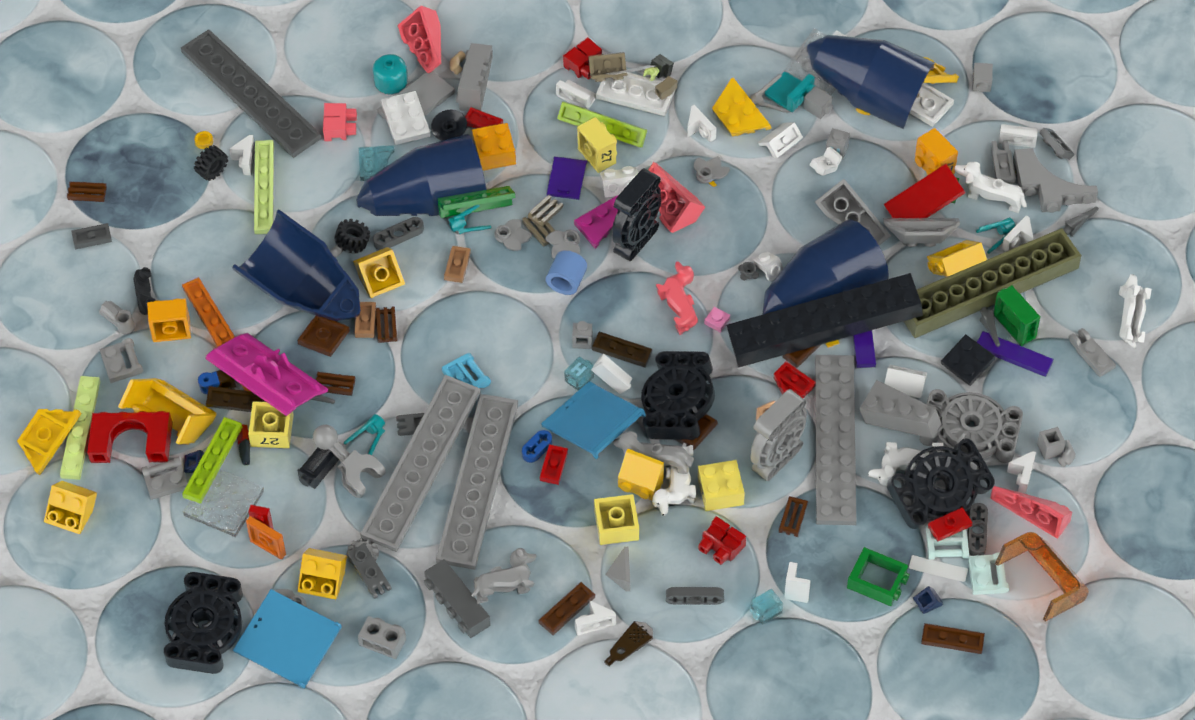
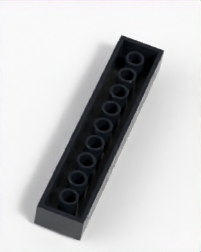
(824, 320)

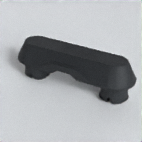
(143, 289)

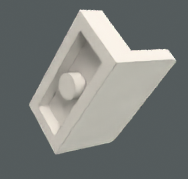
(575, 94)
(1018, 135)
(781, 139)
(612, 374)
(906, 380)
(796, 588)

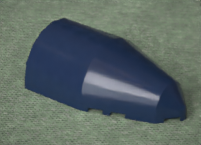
(871, 74)
(422, 177)
(827, 266)
(301, 272)

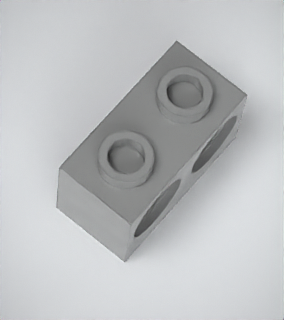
(380, 641)

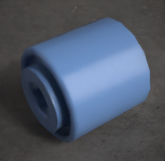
(566, 272)

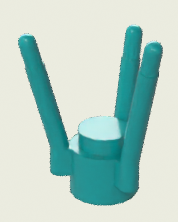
(458, 222)
(1003, 227)
(373, 425)

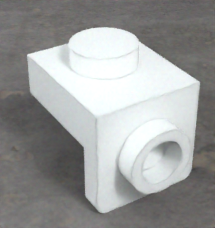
(827, 163)
(769, 264)

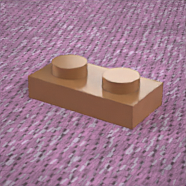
(457, 264)
(366, 320)

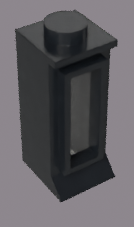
(316, 467)

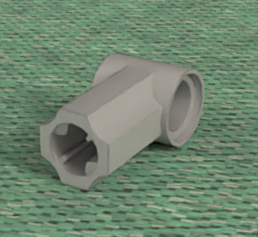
(120, 318)

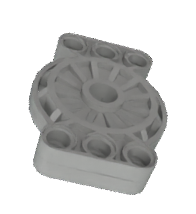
(990, 423)
(778, 435)

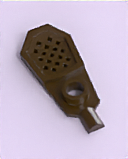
(630, 645)

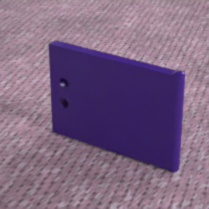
(565, 177)

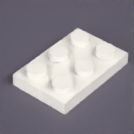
(405, 117)

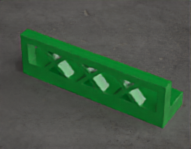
(486, 199)

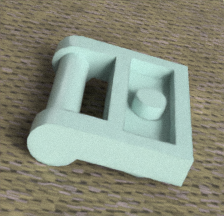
(957, 539)
(981, 575)

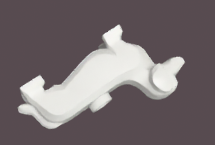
(991, 188)
(1133, 311)
(895, 460)
(679, 487)

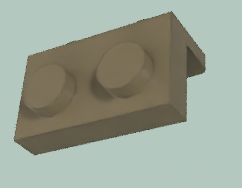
(607, 63)

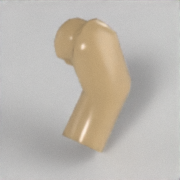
(455, 62)

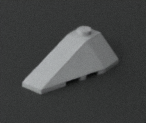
(844, 204)

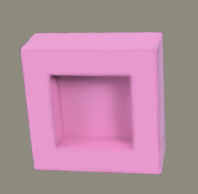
(717, 319)

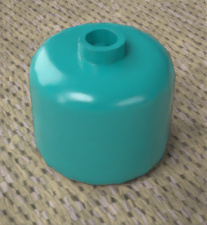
(390, 74)

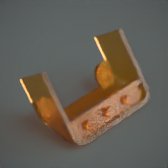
(1072, 586)

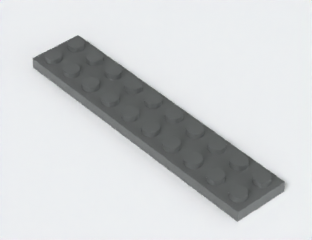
(251, 93)

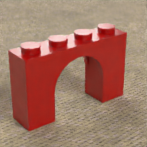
(108, 426)

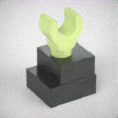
(662, 67)

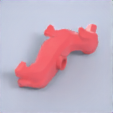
(677, 299)

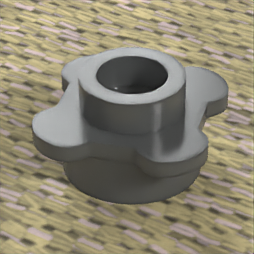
(748, 266)

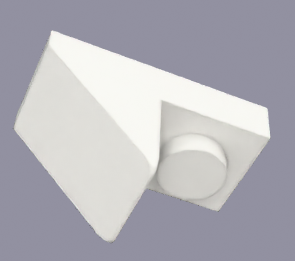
(700, 123)
(244, 153)
(1020, 233)
(1022, 467)
(600, 618)

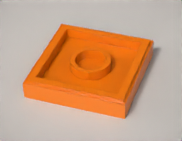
(266, 538)

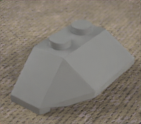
(921, 230)

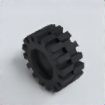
(211, 163)
(348, 242)

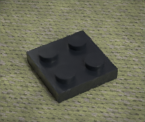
(967, 360)

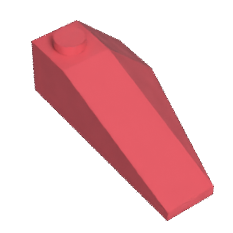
(423, 36)
(1041, 512)

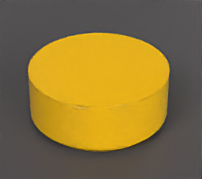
(203, 139)

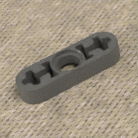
(395, 240)
(982, 537)
(695, 595)

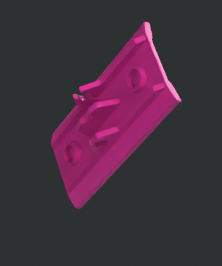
(265, 373)

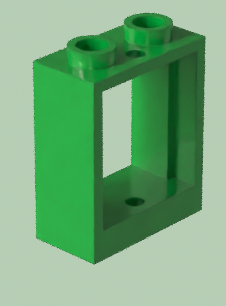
(1016, 315)
(873, 591)

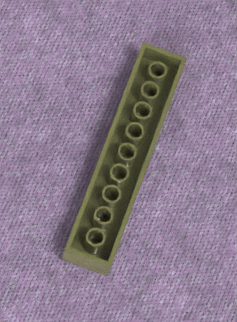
(978, 285)

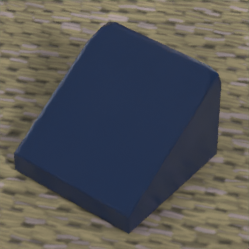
(192, 460)
(927, 600)

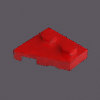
(791, 378)

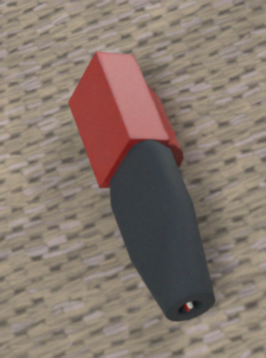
(243, 442)

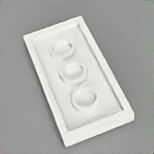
(634, 92)

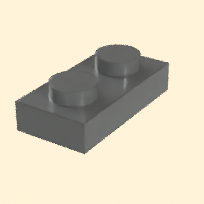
(1054, 141)
(91, 236)

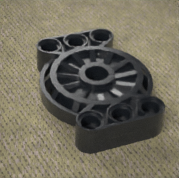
(636, 214)
(672, 414)
(954, 469)
(197, 605)

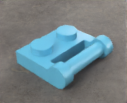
(456, 370)

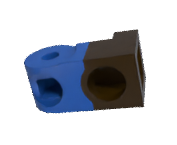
(215, 379)

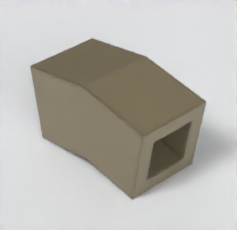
(666, 87)

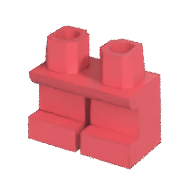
(336, 119)

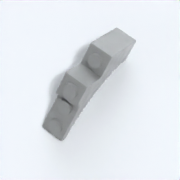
(1052, 190)

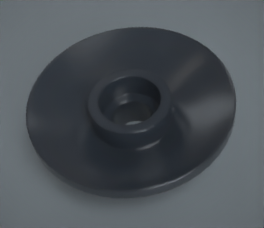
(448, 119)

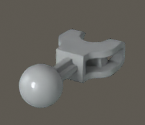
(352, 464)

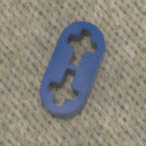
(534, 444)

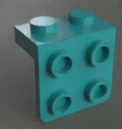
(790, 91)

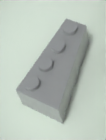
(474, 77)

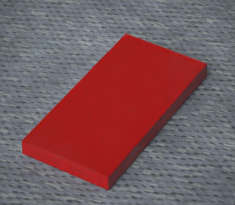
(926, 195)

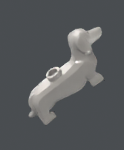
(669, 454)
(506, 579)

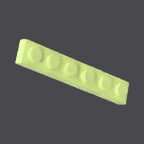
(264, 186)
(79, 434)

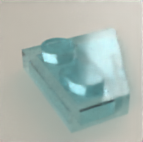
(373, 160)

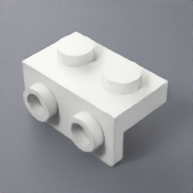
(616, 180)

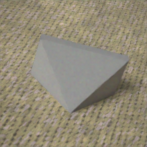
(620, 570)

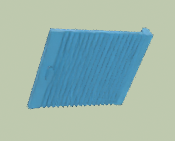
(592, 418)
(287, 638)

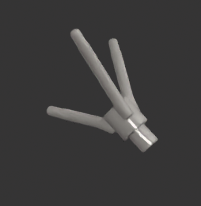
(758, 99)

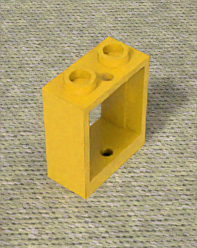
(956, 258)

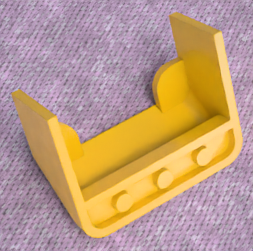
(156, 395)

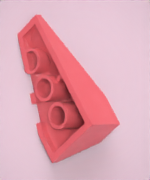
(678, 204)

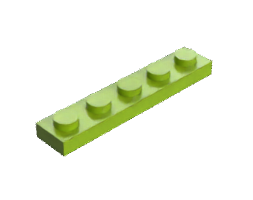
(621, 130)
(212, 460)

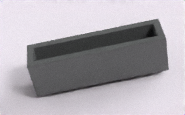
(456, 598)

